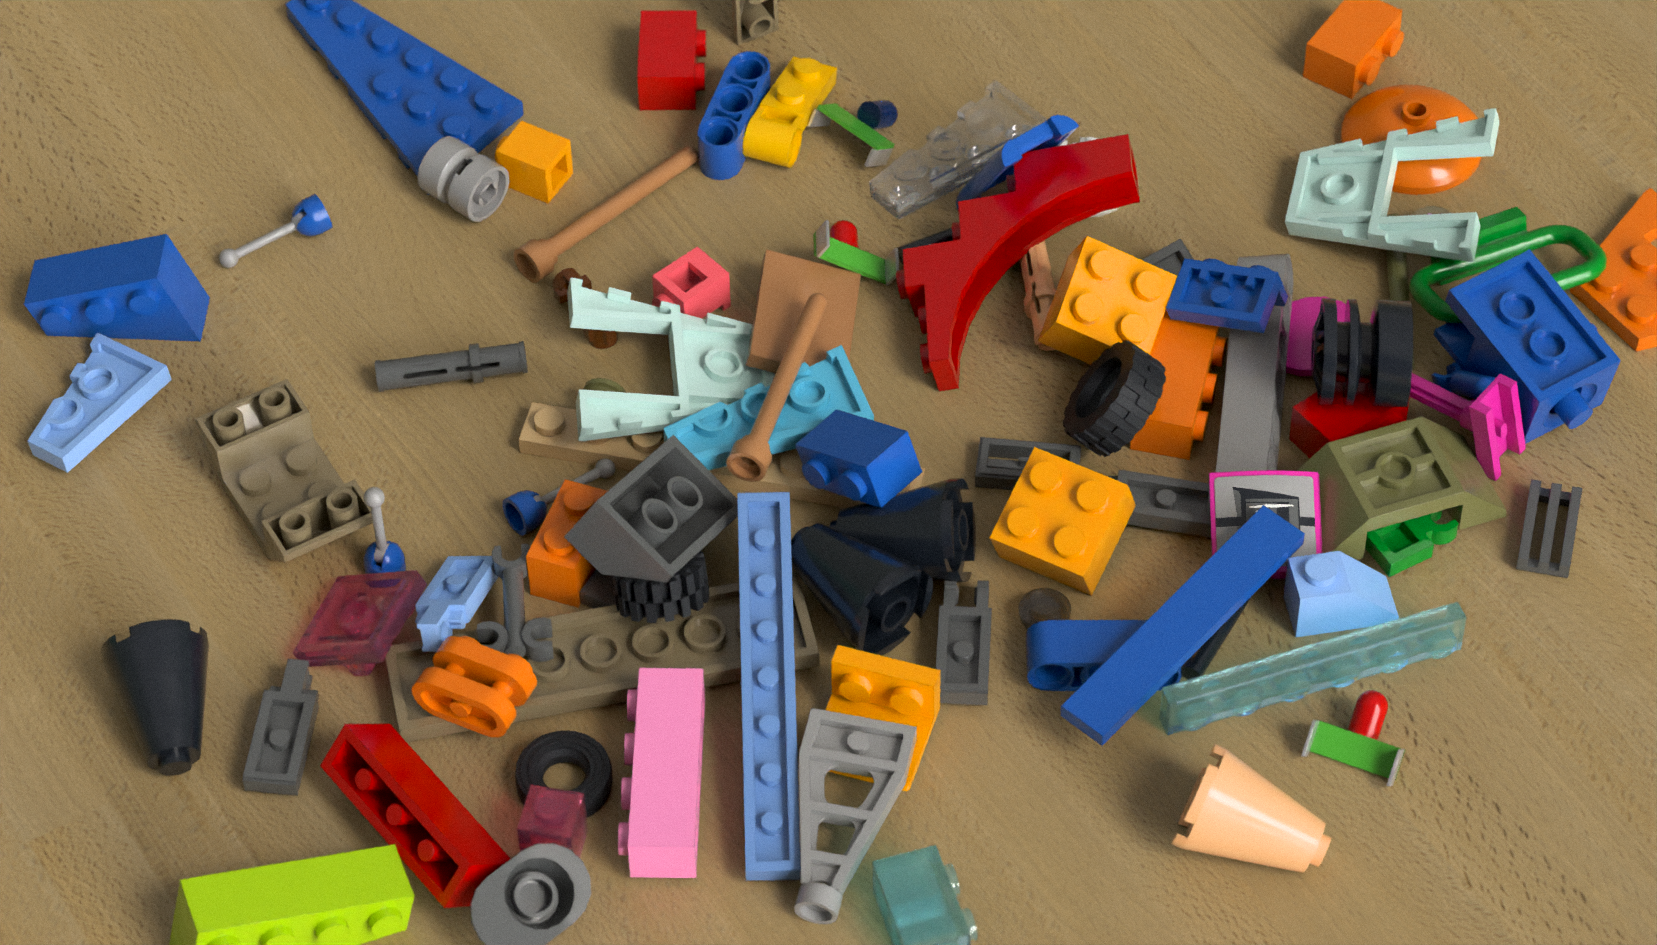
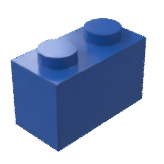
(858, 458)

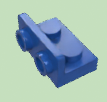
(1226, 295)

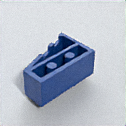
(120, 292)

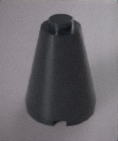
(921, 526)
(861, 586)
(162, 690)

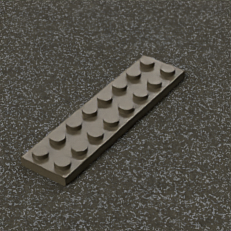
(601, 658)

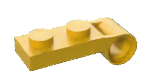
(785, 111)

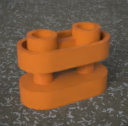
(475, 686)

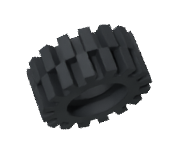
(656, 599)

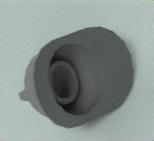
(531, 897)

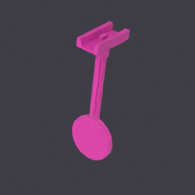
(1491, 417)

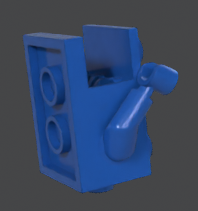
(1532, 332)

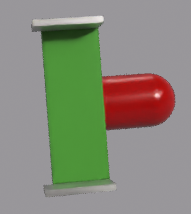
(841, 248)
(1359, 744)

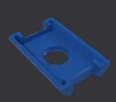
(1046, 135)

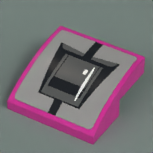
(1289, 494)

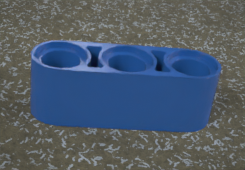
(729, 112)
(1069, 652)

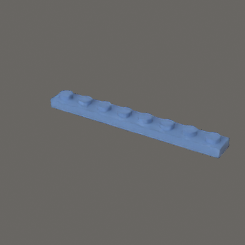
(768, 688)

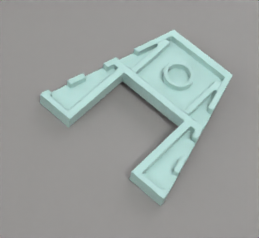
(1347, 190)
(704, 355)

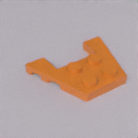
(1627, 288)

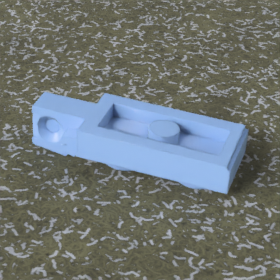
(453, 597)

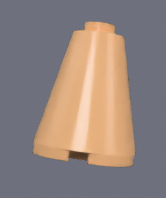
(1249, 818)

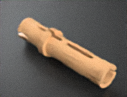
(1038, 287)

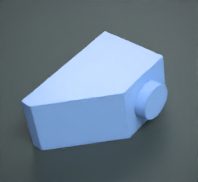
(1335, 594)

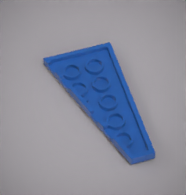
(401, 82)

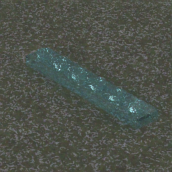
(1312, 668)

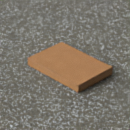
(780, 300)

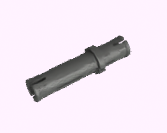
(451, 366)

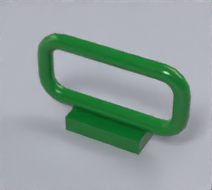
(1499, 240)

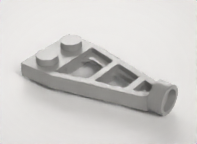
(852, 747)

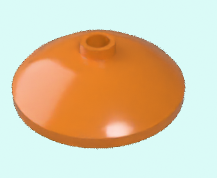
(1417, 111)

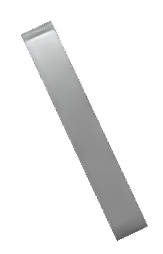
(1256, 383)

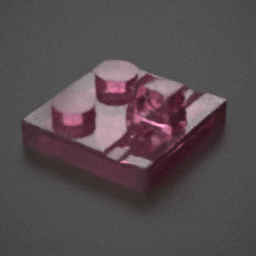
(360, 620)

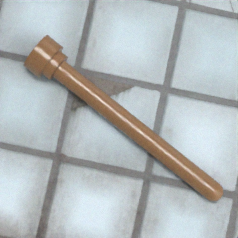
(537, 258)
(752, 454)

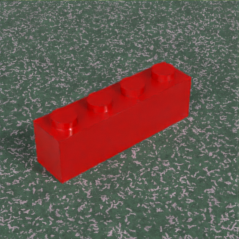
(413, 811)

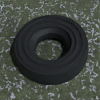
(567, 748)

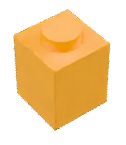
(535, 161)

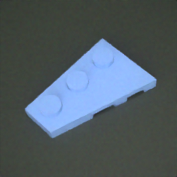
(99, 400)

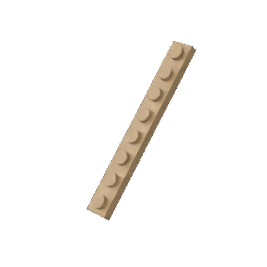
(554, 434)

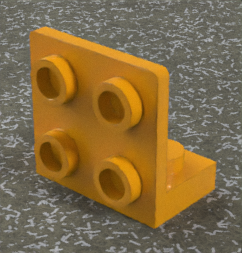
(885, 691)

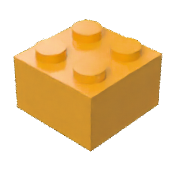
(1105, 300)
(1063, 521)

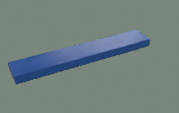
(1181, 625)

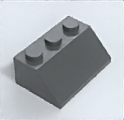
(655, 517)

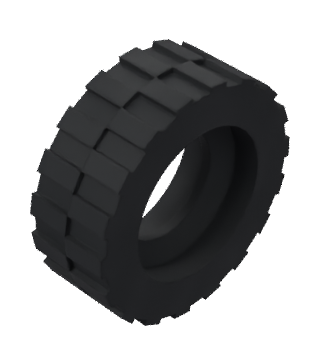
(1114, 398)

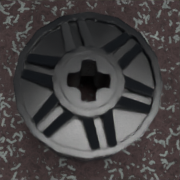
(1364, 352)

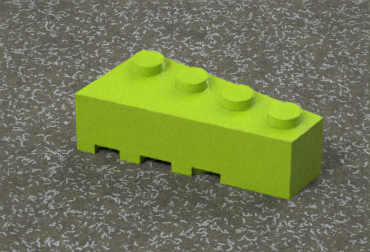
(297, 902)

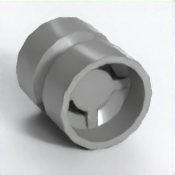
(463, 178)

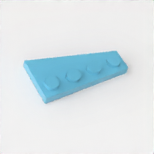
(812, 398)

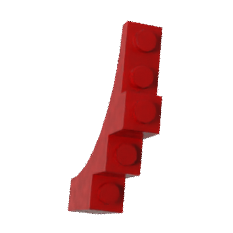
(994, 232)

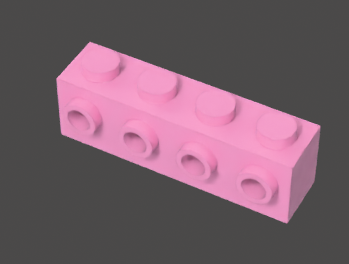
(665, 773)

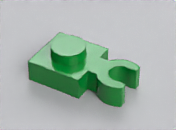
(1408, 542)

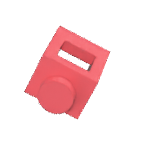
(694, 284)

